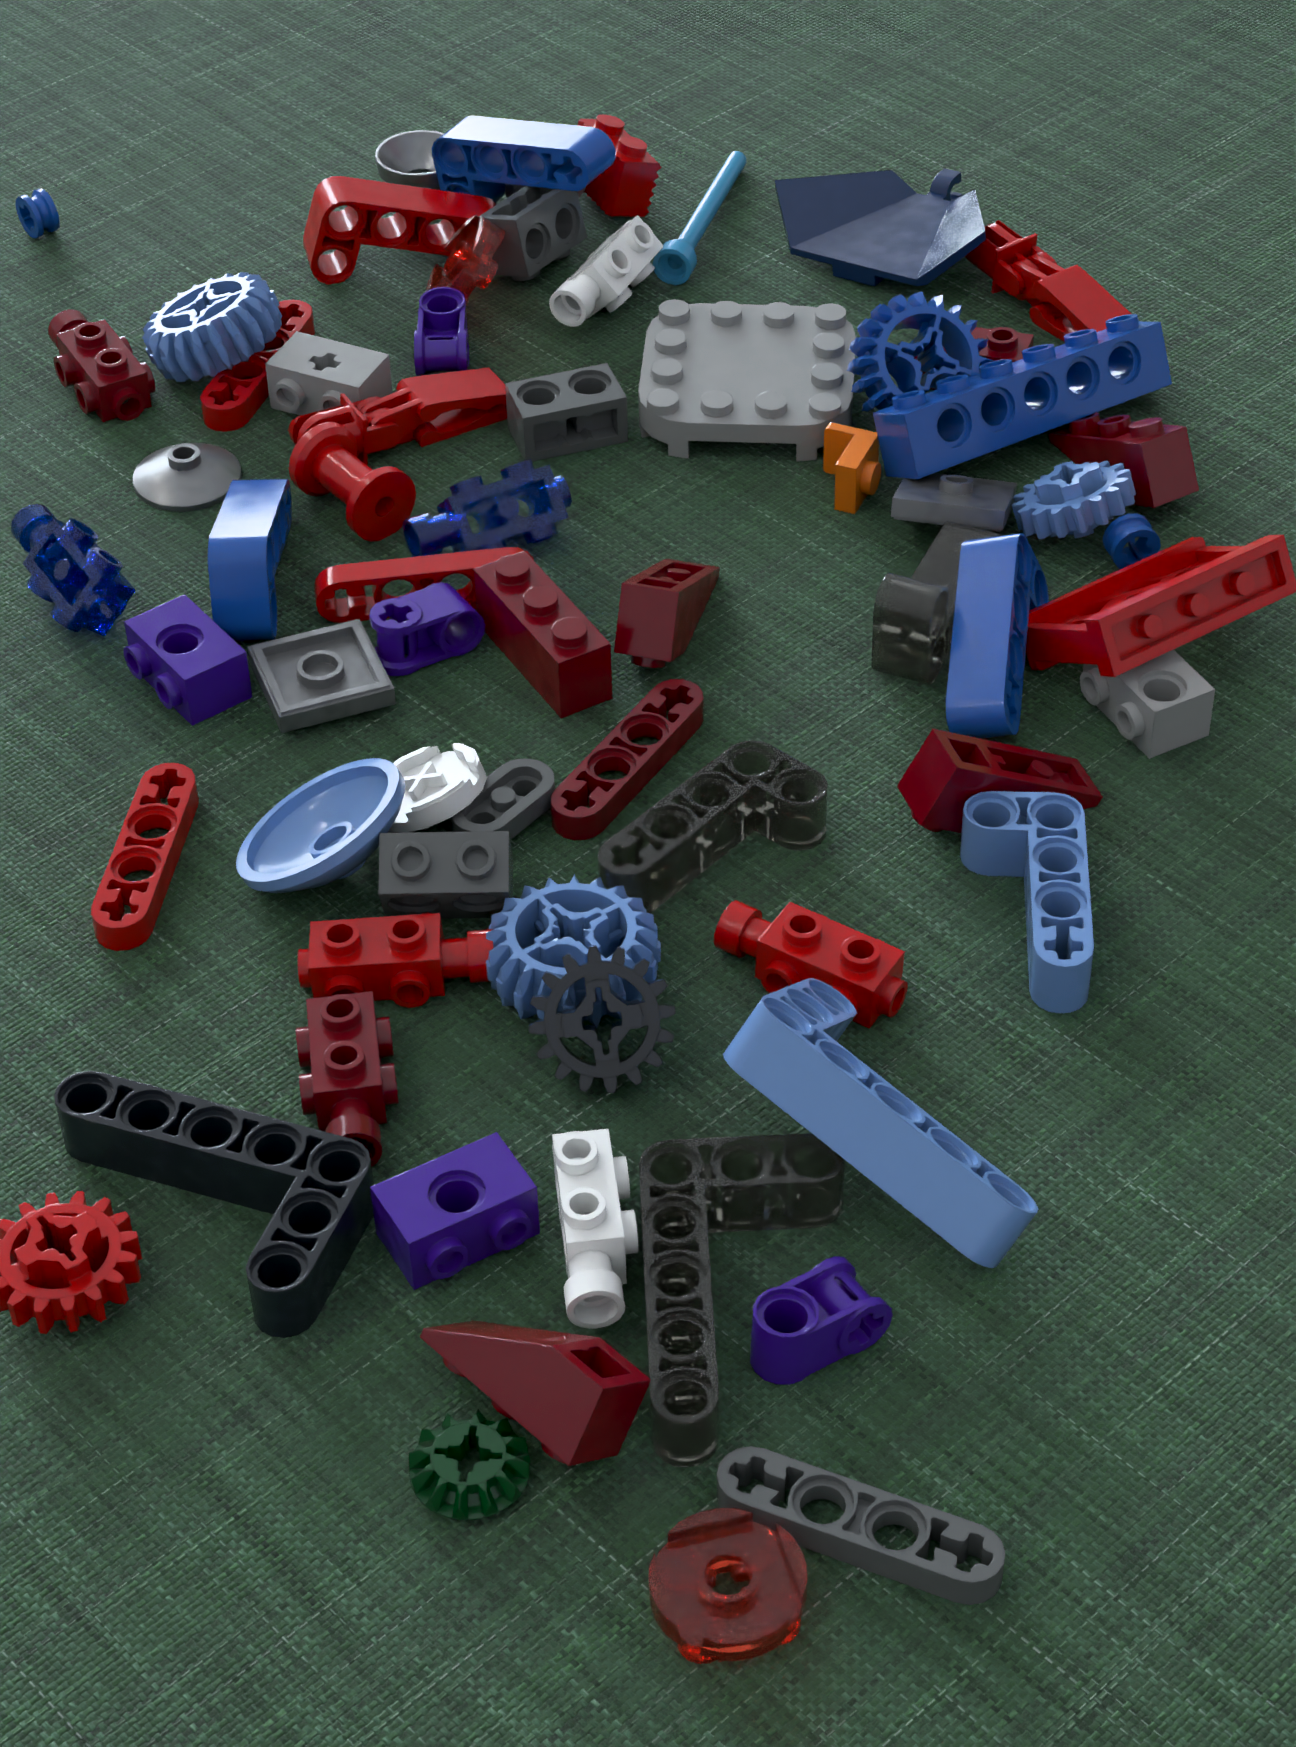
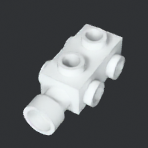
(606, 274)
(593, 1225)

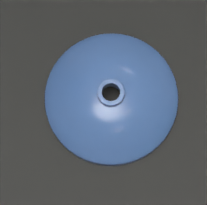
(322, 828)

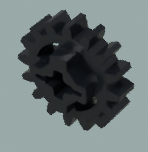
(570, 1021)

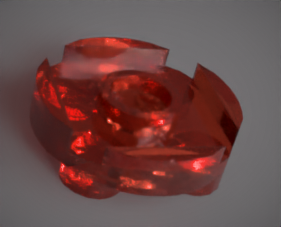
(470, 257)
(735, 1625)

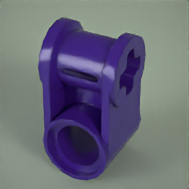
(441, 332)
(426, 626)
(814, 1322)

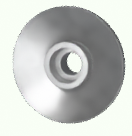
(186, 476)

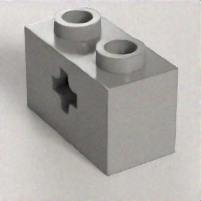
(314, 371)

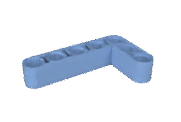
(795, 1061)

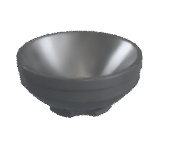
(408, 159)

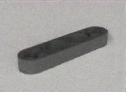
(865, 1512)

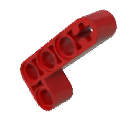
(363, 223)

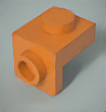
(853, 459)

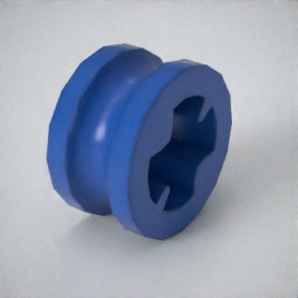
(37, 213)
(1124, 531)

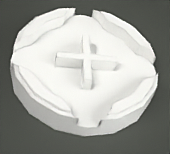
(437, 785)

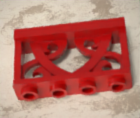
(1158, 604)

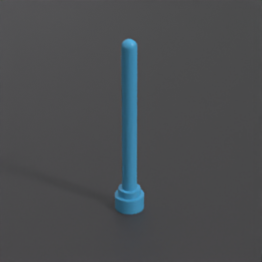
(677, 257)

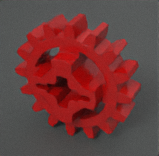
(66, 1261)

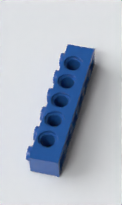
(1021, 397)

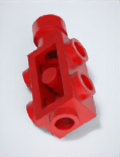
(813, 946)
(391, 956)

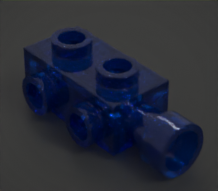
(495, 510)
(71, 570)

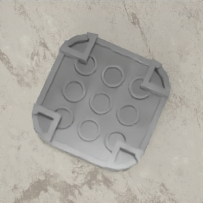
(745, 374)

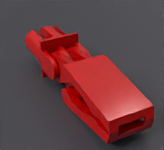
(1060, 297)
(421, 410)

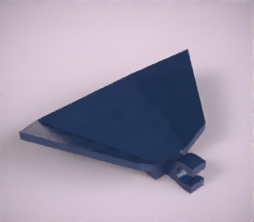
(879, 226)

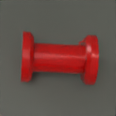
(375, 499)

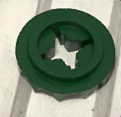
(491, 1485)

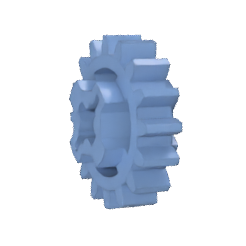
(1074, 499)

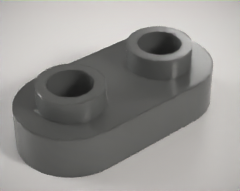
(510, 799)

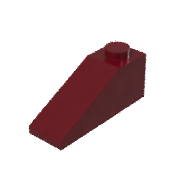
(662, 610)
(959, 766)

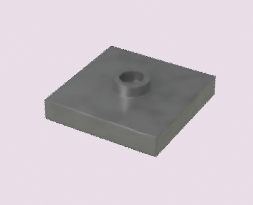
(954, 499)
(321, 675)

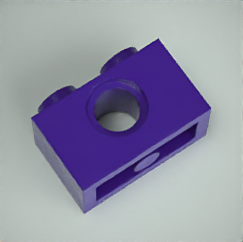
(187, 660)
(455, 1210)

